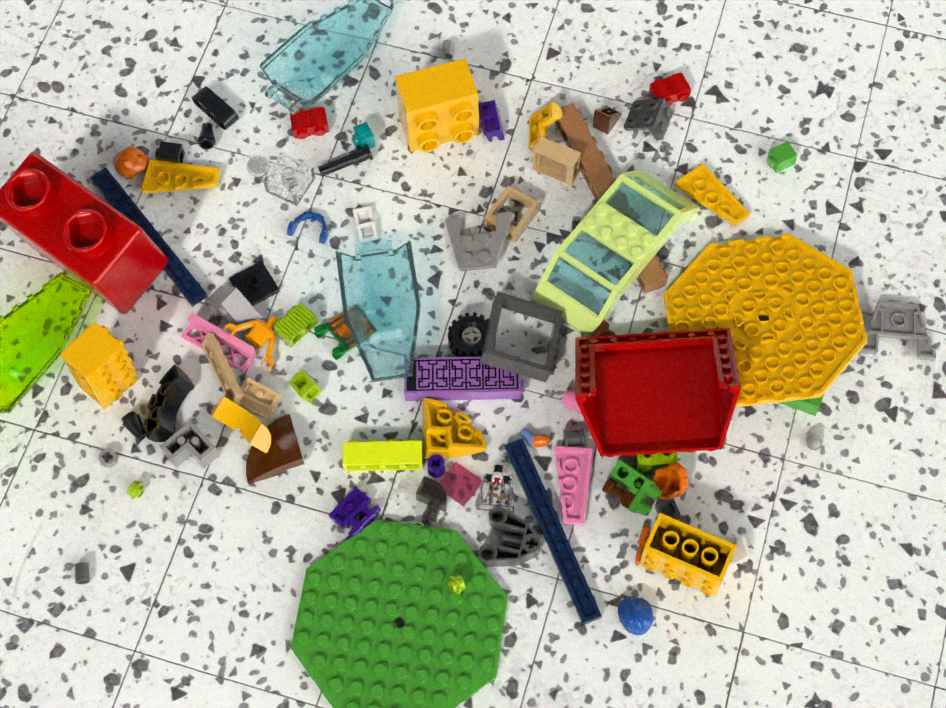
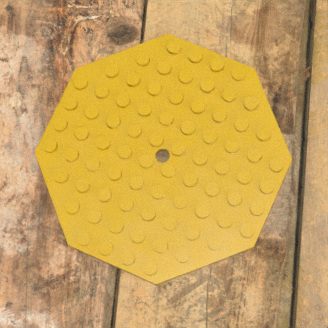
(810, 309)

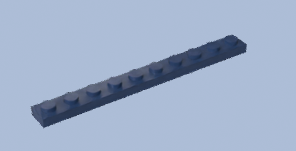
(175, 268)
(553, 532)

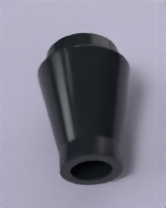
(206, 137)
(134, 425)

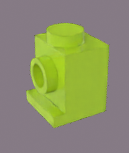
(305, 386)

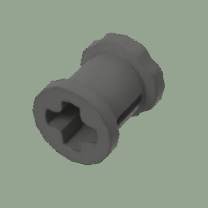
(573, 437)

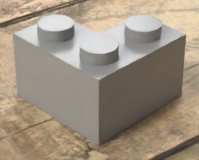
(232, 304)
(189, 442)

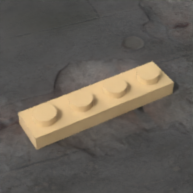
(222, 369)

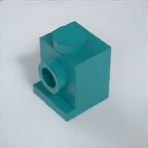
(363, 136)

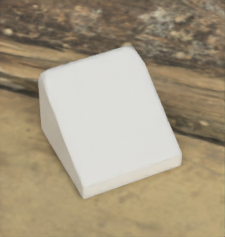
(741, 552)

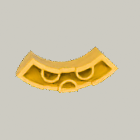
(237, 417)

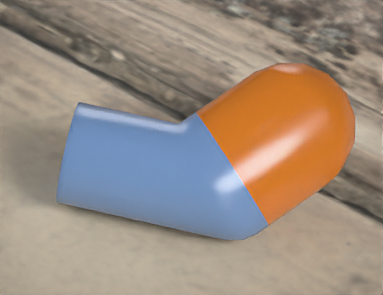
(535, 441)

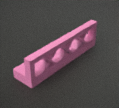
(233, 343)

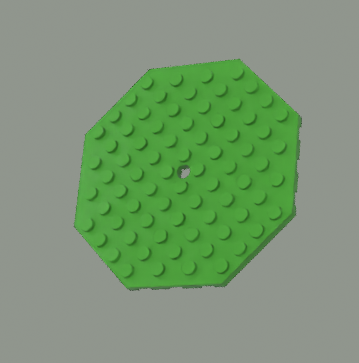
(388, 573)

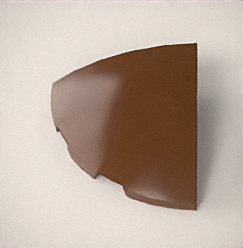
(282, 454)

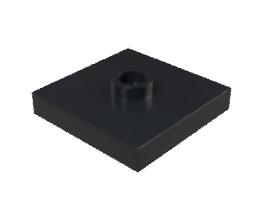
(255, 283)

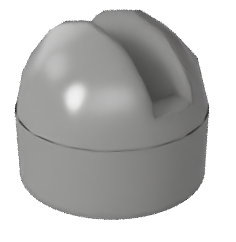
(814, 442)

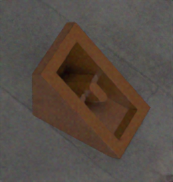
(605, 119)

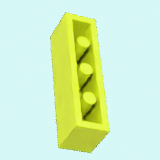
(382, 455)

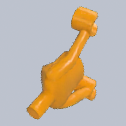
(258, 336)

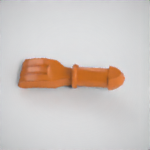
(642, 542)

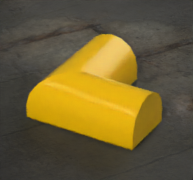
(541, 120)

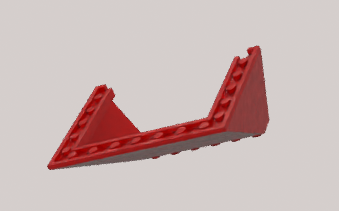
(657, 390)

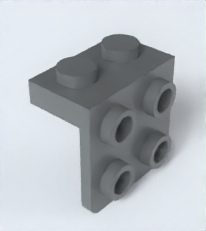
(649, 115)

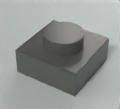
(668, 508)

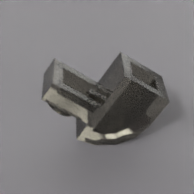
(434, 496)

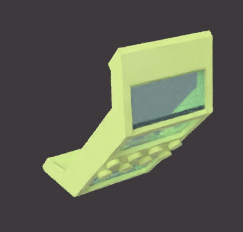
(611, 249)

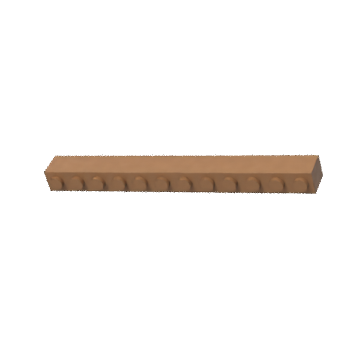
(600, 178)

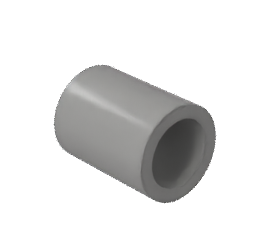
(447, 49)

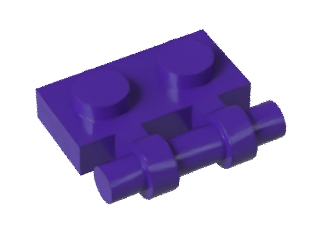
(350, 508)

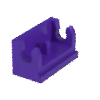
(490, 120)

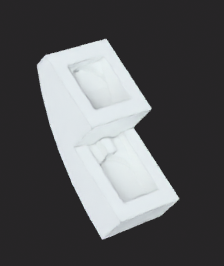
(365, 224)

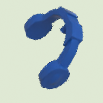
(313, 216)

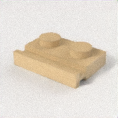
(259, 398)

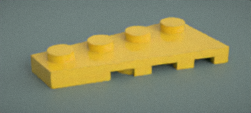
(171, 176)
(712, 194)

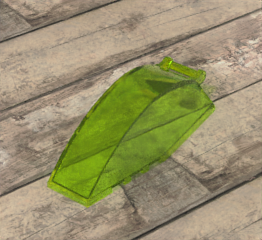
(36, 336)

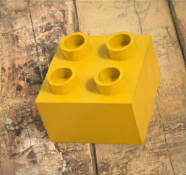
(438, 105)

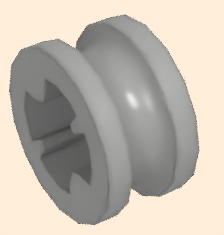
(103, 453)

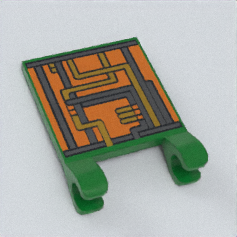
(339, 329)

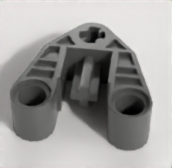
(508, 556)

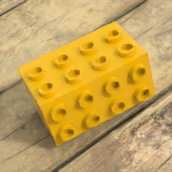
(100, 364)
(687, 555)

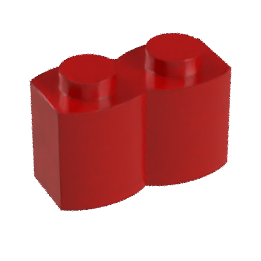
(672, 89)
(309, 122)

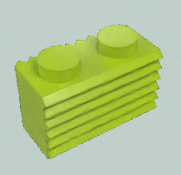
(295, 324)

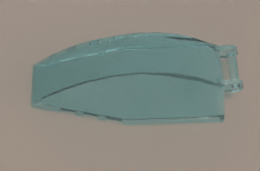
(324, 53)
(381, 307)

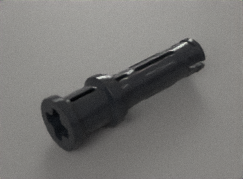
(354, 157)

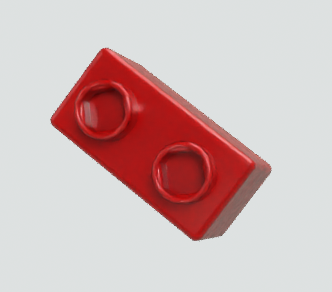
(80, 233)

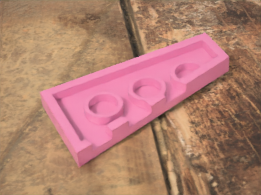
(574, 476)

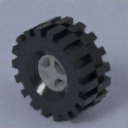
(464, 329)

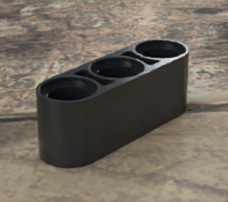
(215, 108)

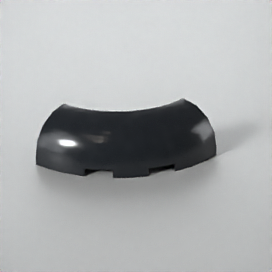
(166, 403)

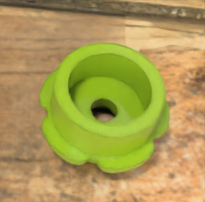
(135, 489)
(456, 584)

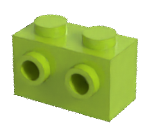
(649, 463)

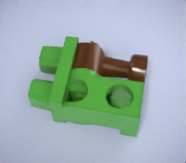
(637, 490)

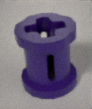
(434, 471)

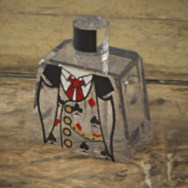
(496, 490)

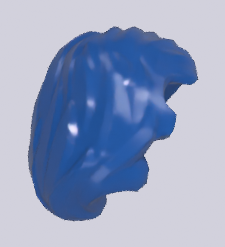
(635, 615)

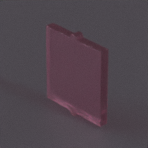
(460, 484)

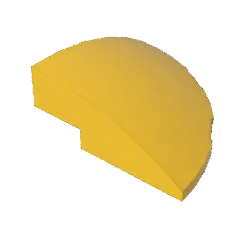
(448, 432)

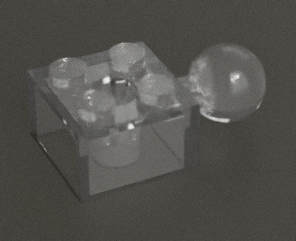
(285, 179)

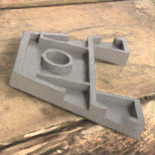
(479, 249)
(899, 322)

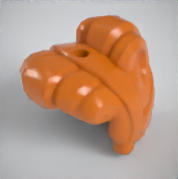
(130, 162)
(671, 480)

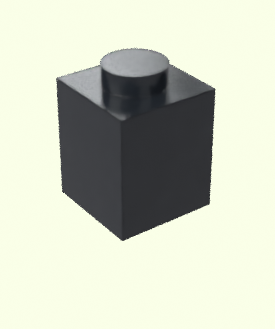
(170, 152)

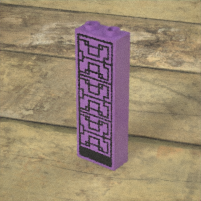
(460, 380)

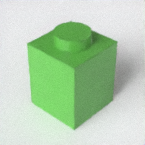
(781, 157)

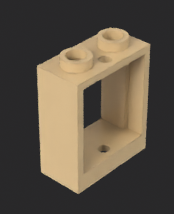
(556, 160)
(516, 195)

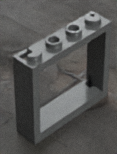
(512, 363)

